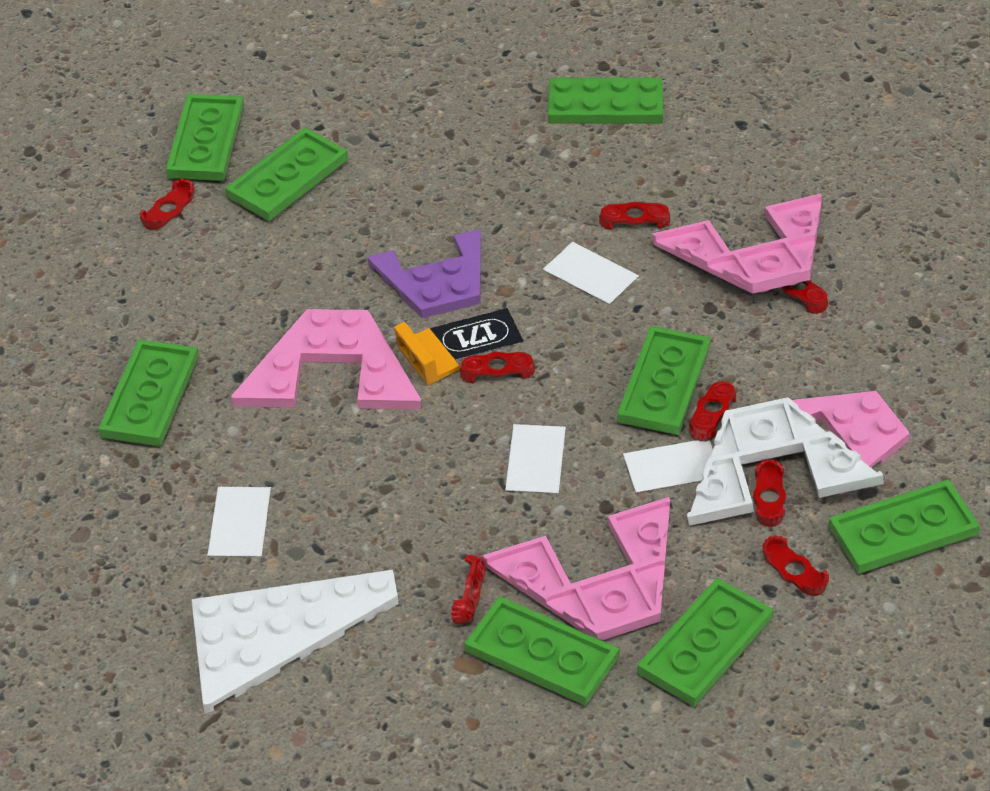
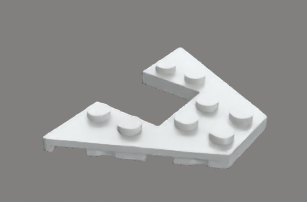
(766, 433)

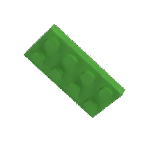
(605, 100)
(205, 137)
(286, 174)
(664, 380)
(149, 392)
(903, 526)
(705, 641)
(542, 650)

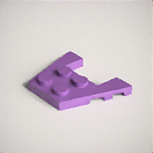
(438, 285)

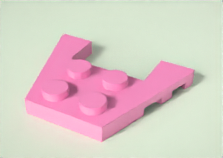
(860, 422)

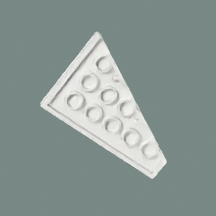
(256, 632)

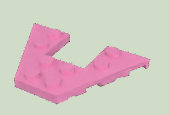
(757, 266)
(330, 337)
(607, 602)

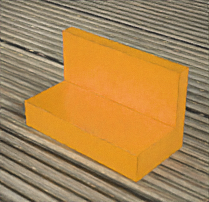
(425, 353)

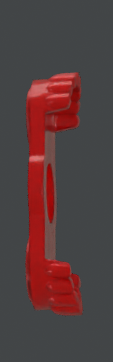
(180, 195)
(617, 213)
(812, 296)
(515, 363)
(703, 422)
(769, 478)
(780, 555)
(464, 609)

